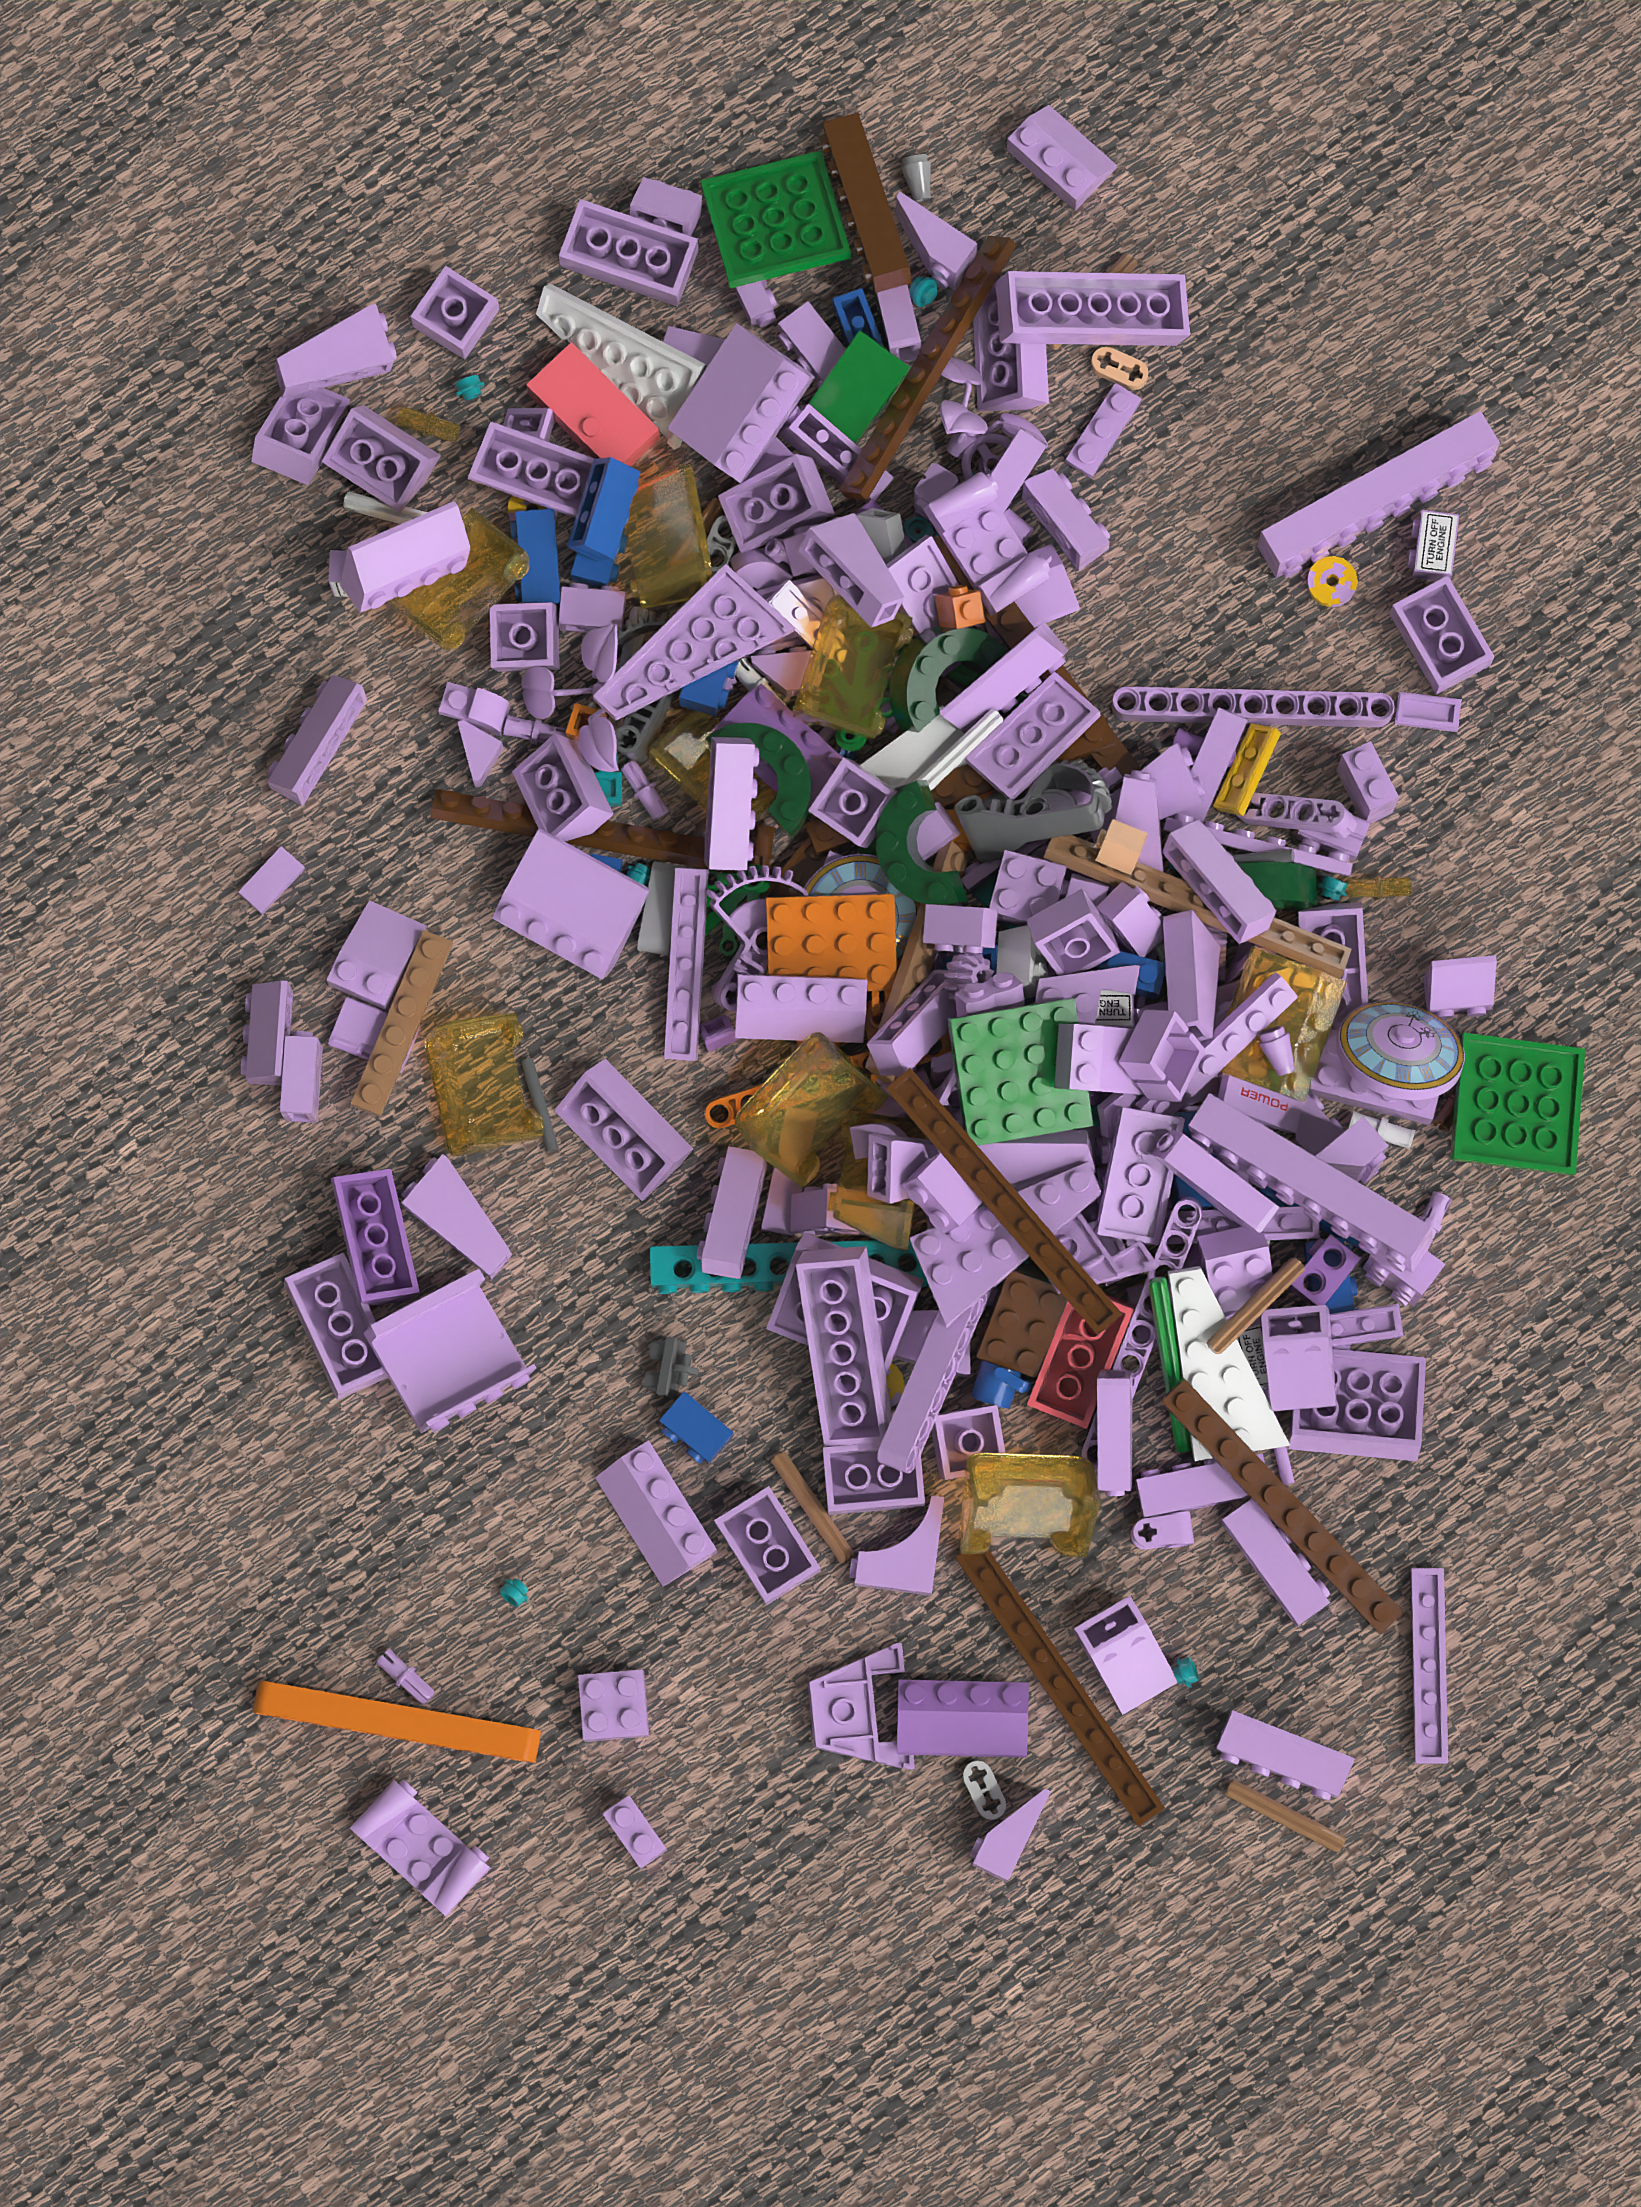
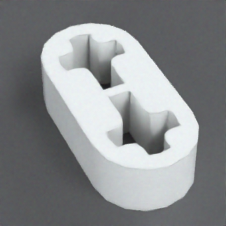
(991, 1786)

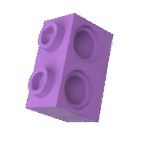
(1329, 1277)

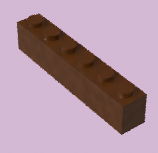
(866, 203)

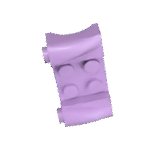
(986, 543)
(420, 1847)

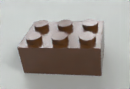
(1021, 1321)

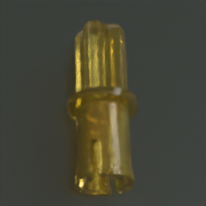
(428, 424)
(1379, 887)

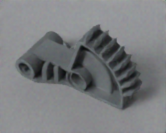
(644, 724)
(1039, 815)

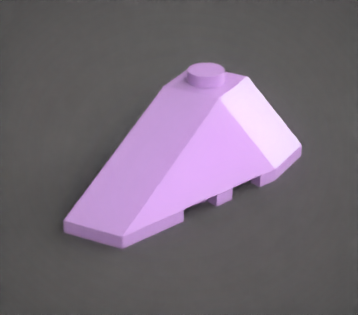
(1345, 926)

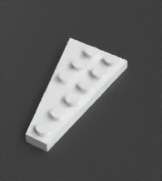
(639, 365)
(1222, 1378)

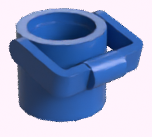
(998, 1384)

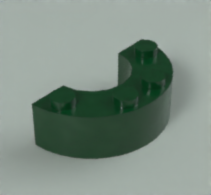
(922, 663)
(789, 767)
(899, 850)
(1284, 884)

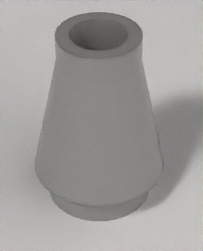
(918, 176)

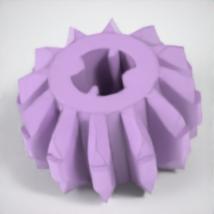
(966, 969)

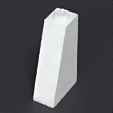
(913, 753)

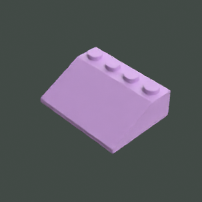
(740, 403)
(571, 904)
(893, 1293)
(1375, 1409)

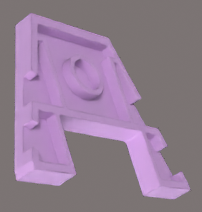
(1087, 988)
(1093, 1257)
(845, 1710)

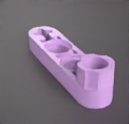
(1337, 819)

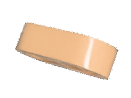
(1116, 375)

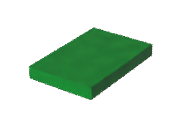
(859, 386)

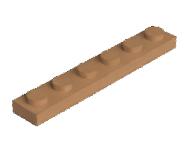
(401, 1023)

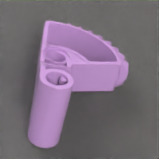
(746, 924)

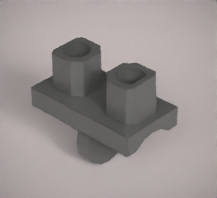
(674, 1368)

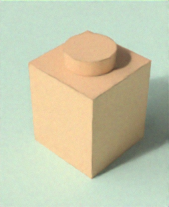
(1120, 846)

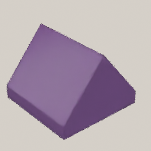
(717, 1033)

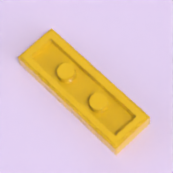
(1247, 769)

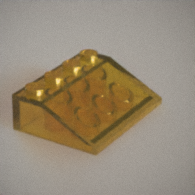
(1305, 1019)

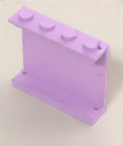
(447, 1353)

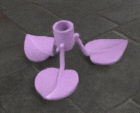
(967, 425)
(598, 738)

